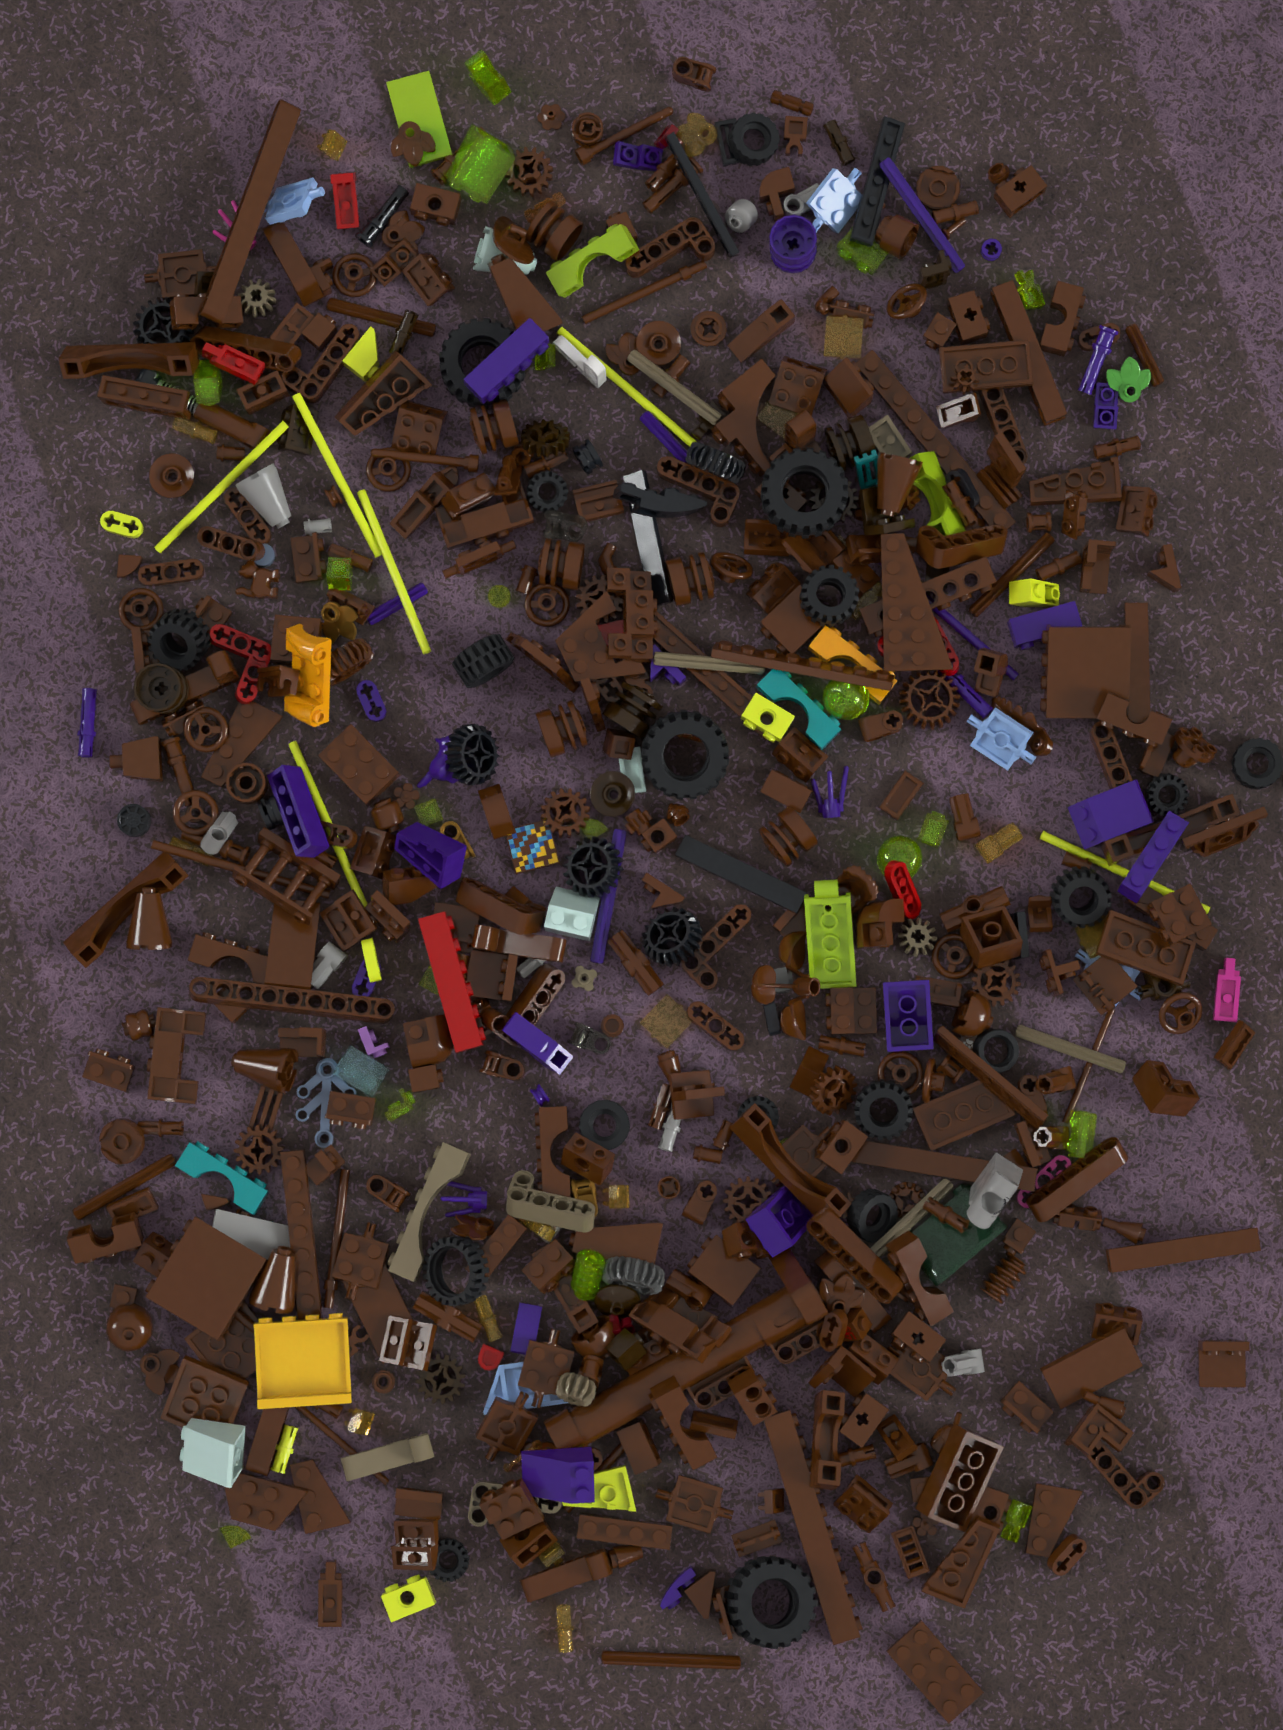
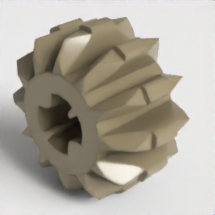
(259, 306)
(911, 941)
(576, 1389)

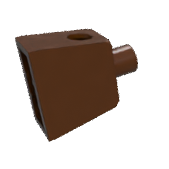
(140, 759)

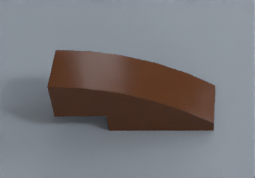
(421, 504)

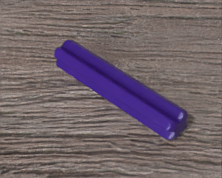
(664, 436)
(395, 604)

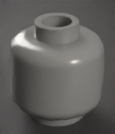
(741, 215)

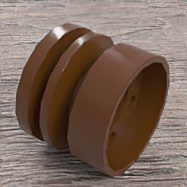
(550, 228)
(494, 426)
(561, 564)
(690, 579)
(562, 728)
(788, 836)

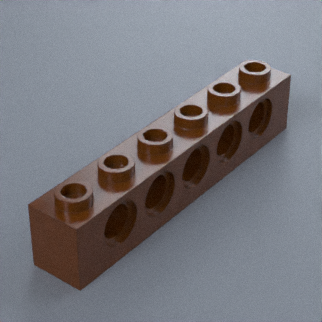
(979, 569)

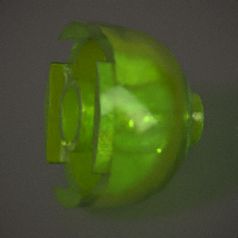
(845, 700)
(900, 849)

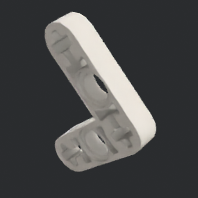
(590, 367)

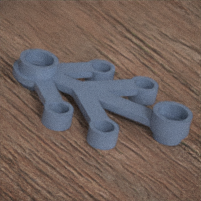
(322, 1098)

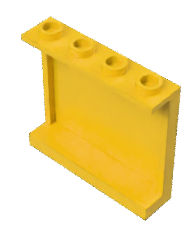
(302, 1361)

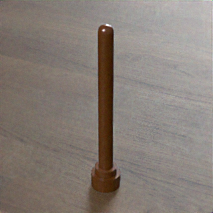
(586, 153)
(469, 463)

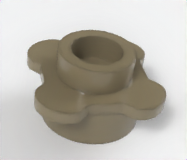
(588, 983)

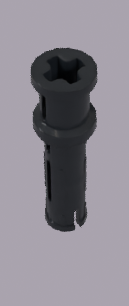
(378, 226)

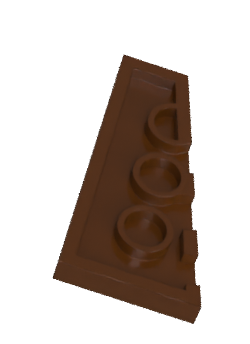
(1098, 480)
(245, 732)

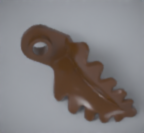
(1039, 741)

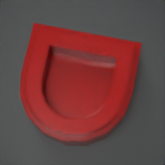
(489, 1357)

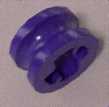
(984, 252)
(539, 1095)

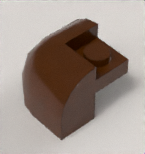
(876, 922)
(428, 1041)

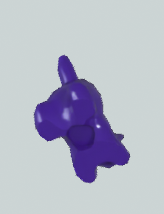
(438, 767)

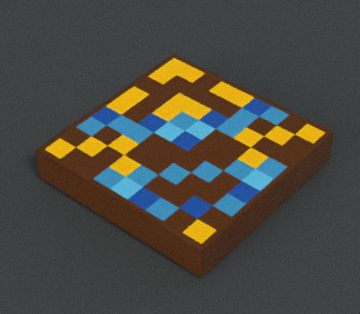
(532, 847)

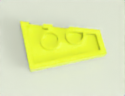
(611, 1490)

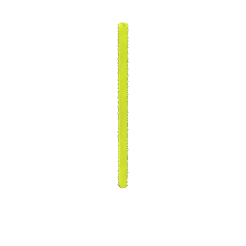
(630, 390)
(340, 480)
(221, 487)
(393, 570)
(324, 816)
(1099, 861)

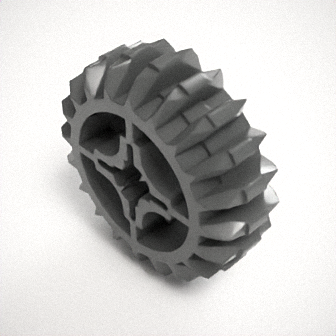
(634, 1273)

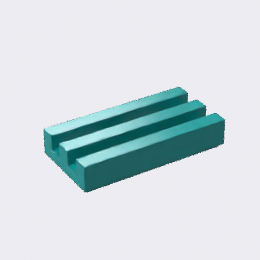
(865, 461)

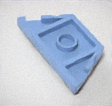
(506, 1387)

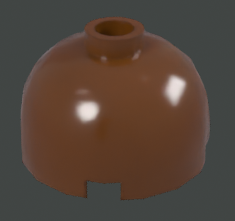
(972, 1015)
(129, 1327)
(594, 1338)

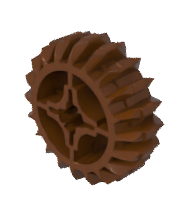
(349, 660)
(920, 693)

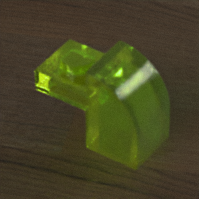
(486, 78)

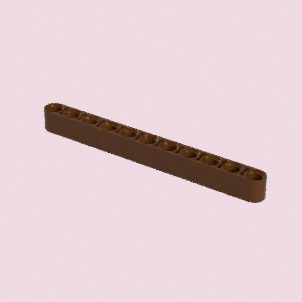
(250, 211)

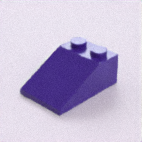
(1110, 814)
(908, 1015)
(779, 1221)
(560, 1474)

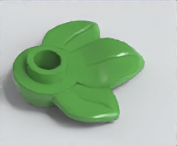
(1128, 377)

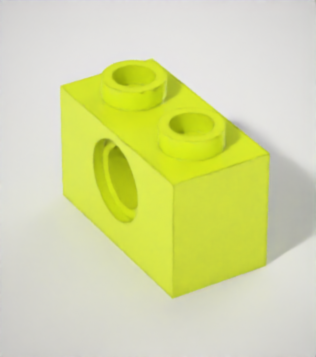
(759, 706)
(398, 1608)

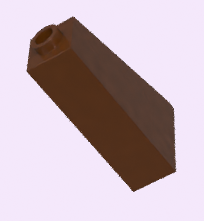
(520, 295)
(622, 1240)

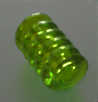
(587, 1274)

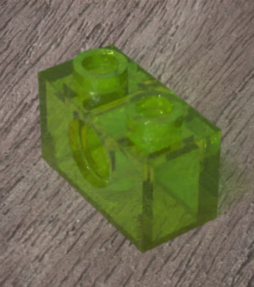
(207, 383)

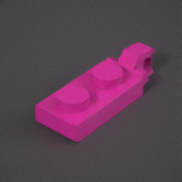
(1227, 992)

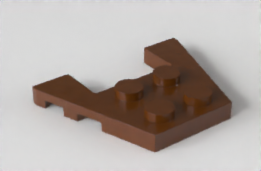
(586, 650)

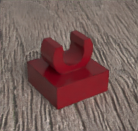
(660, 142)
(619, 1325)

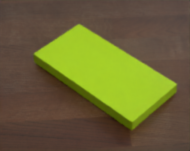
(416, 101)

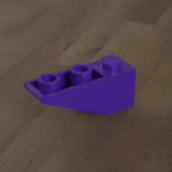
(537, 1044)

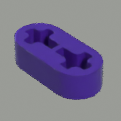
(376, 698)
(359, 979)

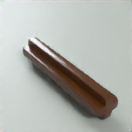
(1144, 354)

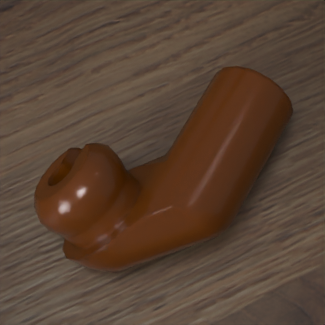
(826, 298)
(605, 558)

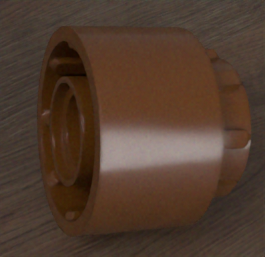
(896, 235)
(241, 772)

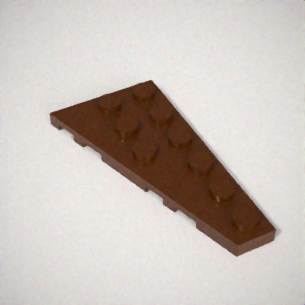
(909, 625)

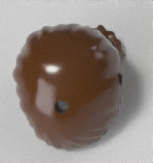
(859, 885)

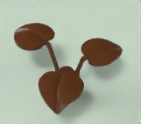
(763, 984)

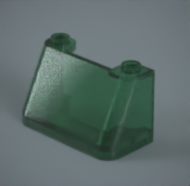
(946, 1246)

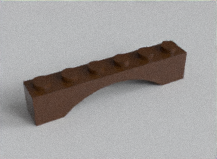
(89, 360)
(1134, 842)
(92, 937)
(758, 1135)

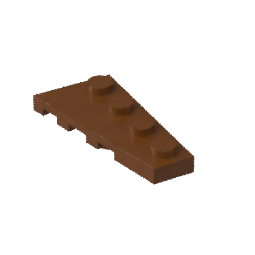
(960, 1569)

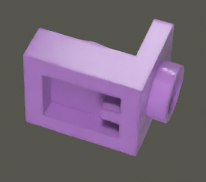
(368, 1039)

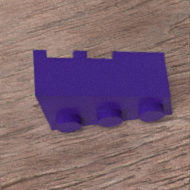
(431, 853)

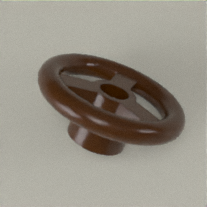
(348, 269)
(909, 305)
(399, 482)
(729, 570)
(132, 608)
(555, 619)
(214, 729)
(180, 822)
(950, 973)
(1183, 1016)
(886, 1062)
(932, 1081)

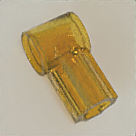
(996, 844)

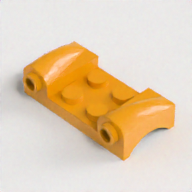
(313, 659)

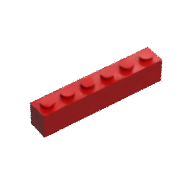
(450, 981)

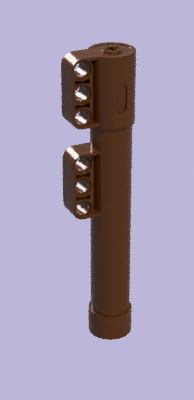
(768, 1322)

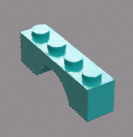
(779, 686)
(247, 1193)

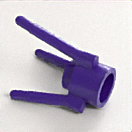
(831, 807)
(476, 1200)

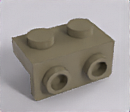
(888, 439)

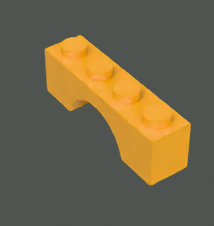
(830, 646)

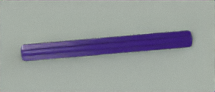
(921, 213)
(606, 906)

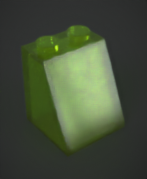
(480, 164)

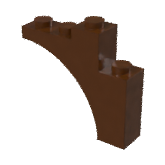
(739, 427)

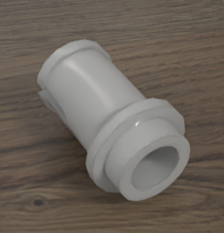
(318, 526)

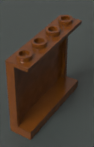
(1083, 668)
(205, 1278)

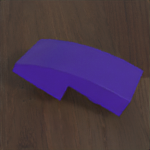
(637, 157)
(1105, 407)
(525, 1327)
(672, 1594)

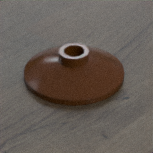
(661, 332)
(168, 465)

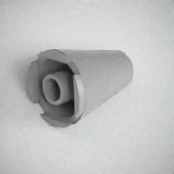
(266, 495)

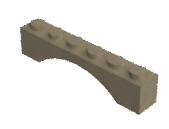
(409, 1256)

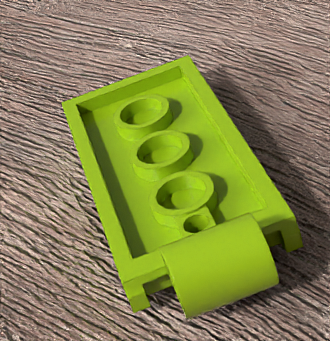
(830, 936)

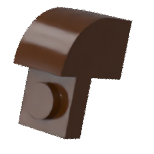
(773, 187)
(990, 669)
(496, 811)
(324, 1165)

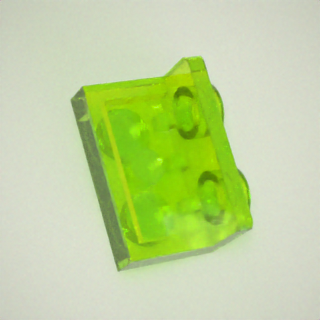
(867, 258)
(1082, 1133)

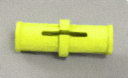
(284, 1449)

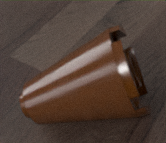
(894, 481)
(148, 922)
(268, 1067)
(276, 1282)

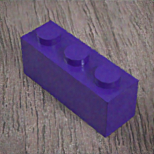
(1028, 628)

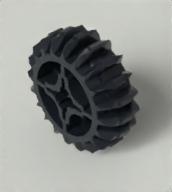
(155, 330)
(715, 462)
(463, 745)
(592, 849)
(666, 949)

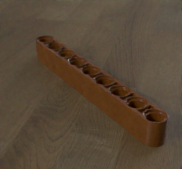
(280, 1004)

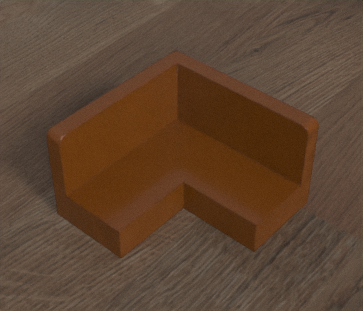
(1095, 566)
(305, 1040)
(1162, 1092)
(1098, 1425)

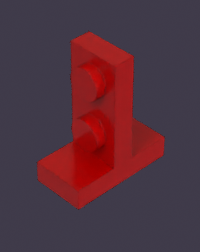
(345, 200)

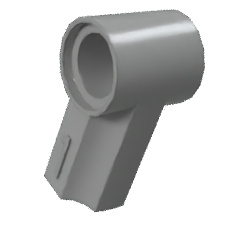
(799, 201)
(219, 833)
(327, 962)
(965, 1363)

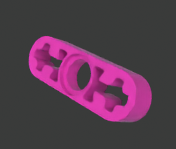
(1052, 1165)

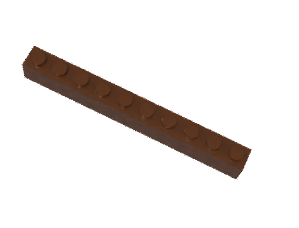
(811, 1527)

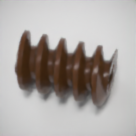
(1004, 1277)

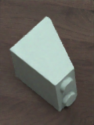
(571, 914)
(213, 1450)

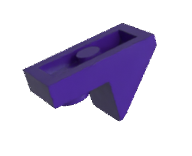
(672, 674)

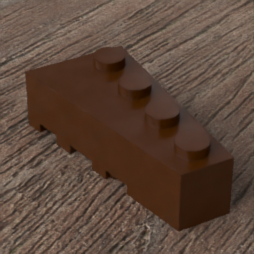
(382, 393)

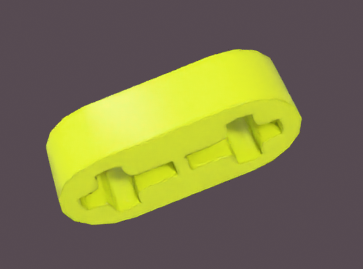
(120, 529)
(371, 960)

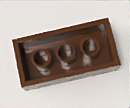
(959, 1478)

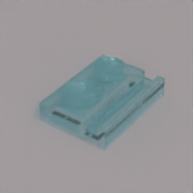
(361, 1071)

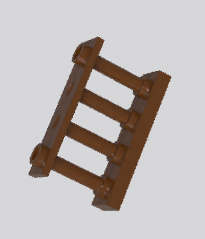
(307, 866)

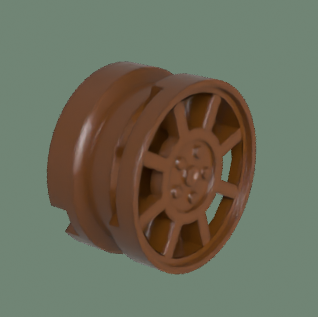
(587, 129)

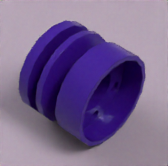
(788, 232)

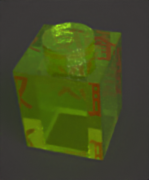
(339, 573)
(932, 829)

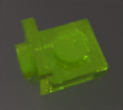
(397, 1109)

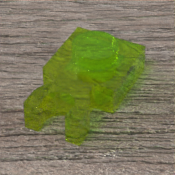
(1029, 291)
(1016, 1518)

